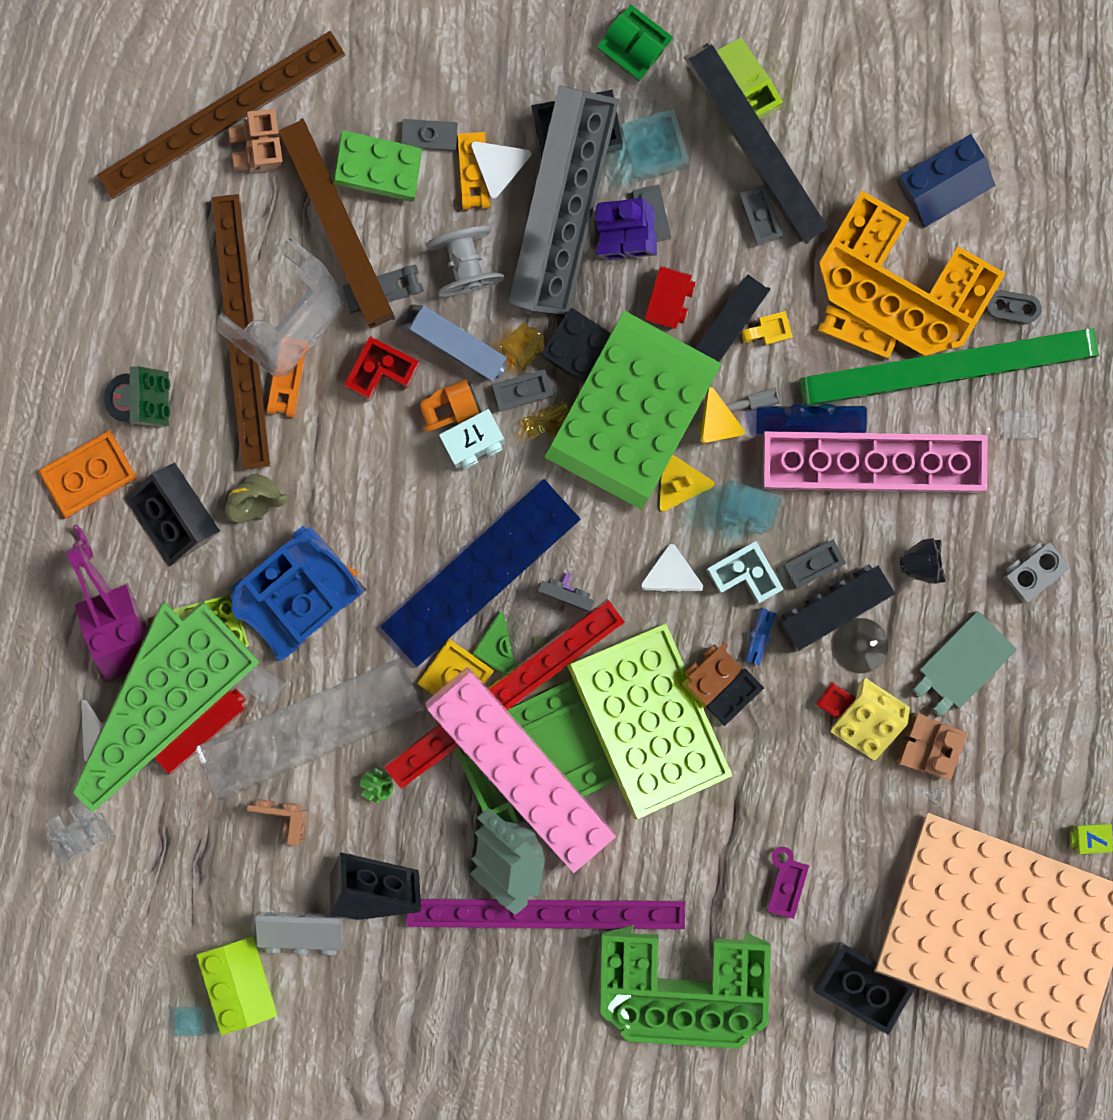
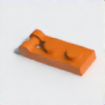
(286, 385)

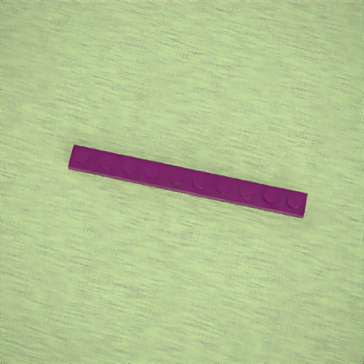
(550, 914)

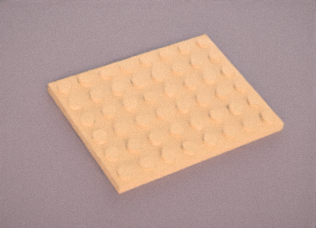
(1002, 931)

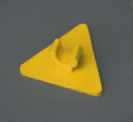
(718, 420)
(681, 483)

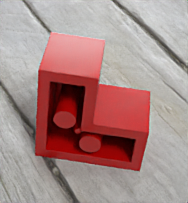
(380, 361)

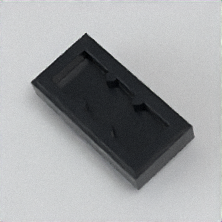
(734, 697)

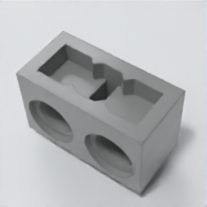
(1039, 577)

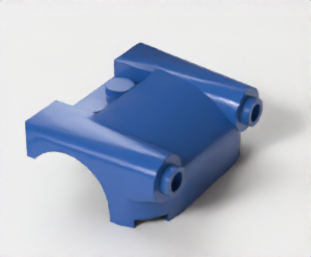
(295, 592)

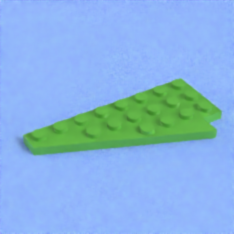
(171, 684)

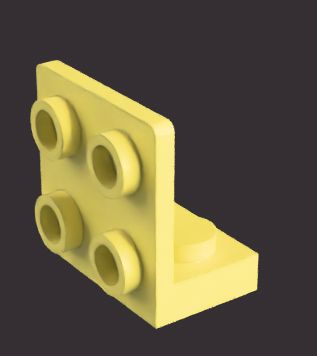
(872, 720)

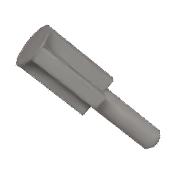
(755, 400)

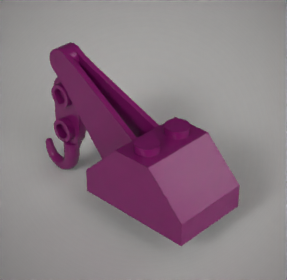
(108, 620)

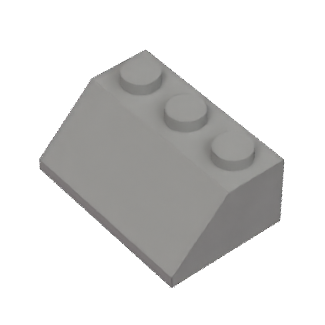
(299, 932)

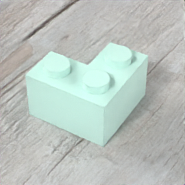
(746, 565)

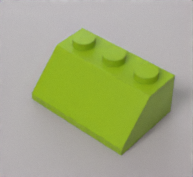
(237, 985)

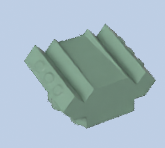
(508, 861)

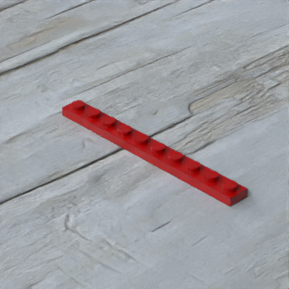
(512, 687)

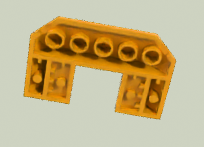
(890, 303)

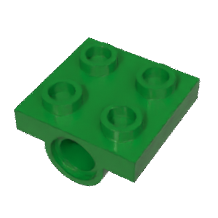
(634, 42)

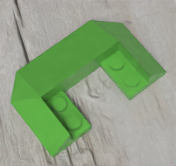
(685, 1010)

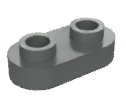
(1013, 307)

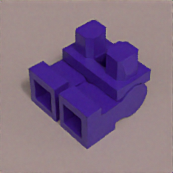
(626, 229)

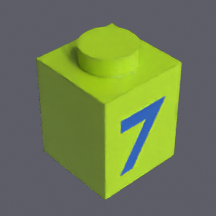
(1092, 838)

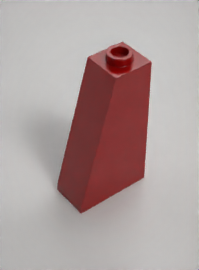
(202, 730)

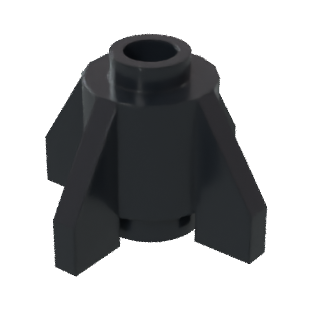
(924, 561)

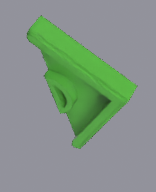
(496, 647)

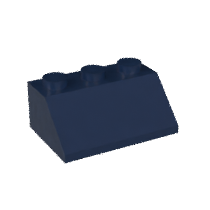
(947, 180)

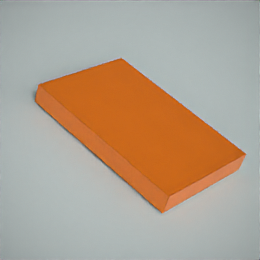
(87, 474)

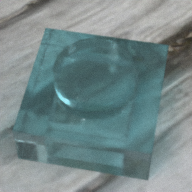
(189, 1021)

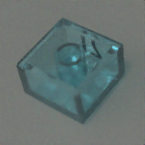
(654, 145)
(748, 507)

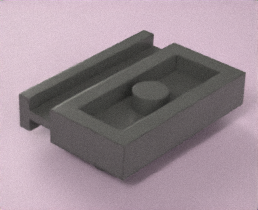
(577, 598)

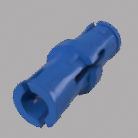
(760, 636)

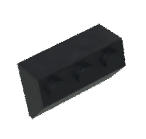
(172, 513)

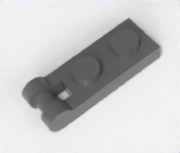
(390, 286)

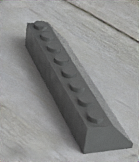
(563, 200)

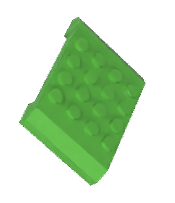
(633, 410)
(564, 733)

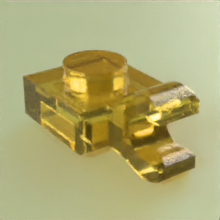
(550, 420)

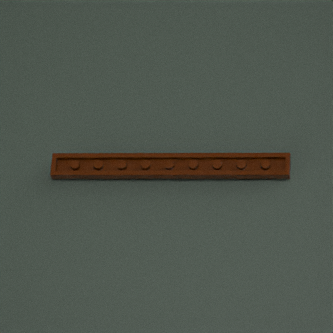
(221, 115)
(239, 309)

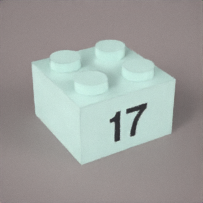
(473, 439)

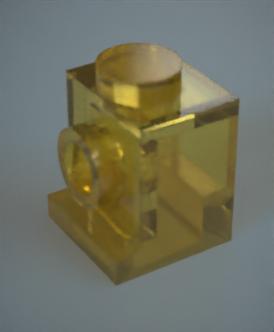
(517, 340)

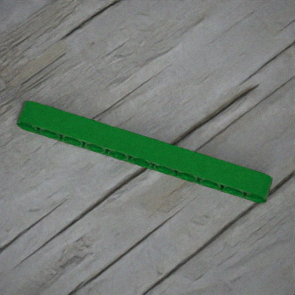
(949, 367)

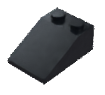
(372, 888)

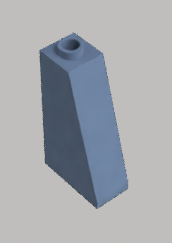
(453, 342)

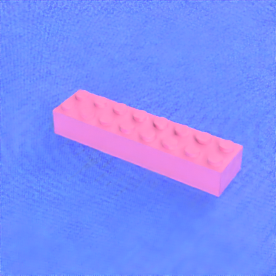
(874, 462)
(520, 769)

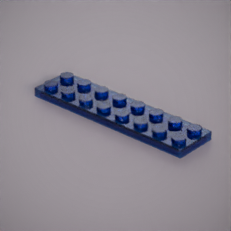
(480, 573)

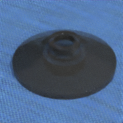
(846, 645)

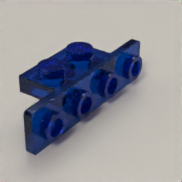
(804, 418)

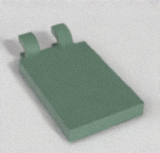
(964, 663)

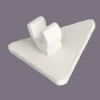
(499, 164)
(672, 574)
(91, 728)

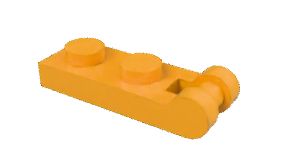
(470, 172)
(857, 332)

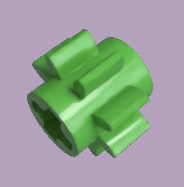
(376, 785)

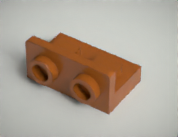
(712, 675)

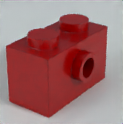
(669, 296)

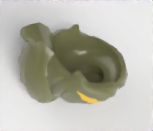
(253, 499)

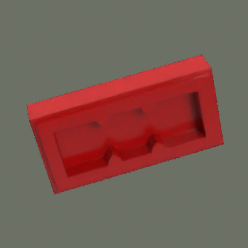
(835, 700)

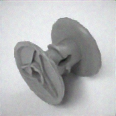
(469, 274)

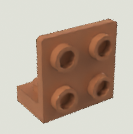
(295, 827)

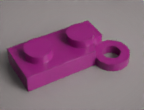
(787, 884)

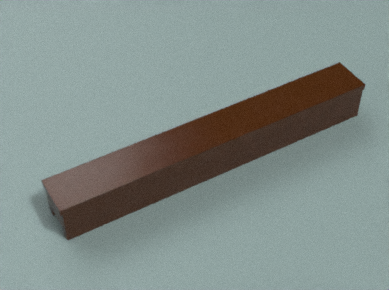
(337, 224)

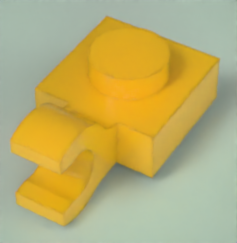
(771, 328)

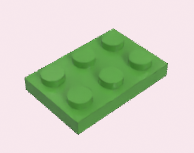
(377, 166)

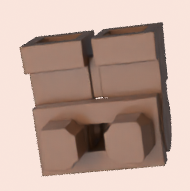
(260, 141)
(935, 760)

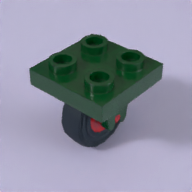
(139, 397)

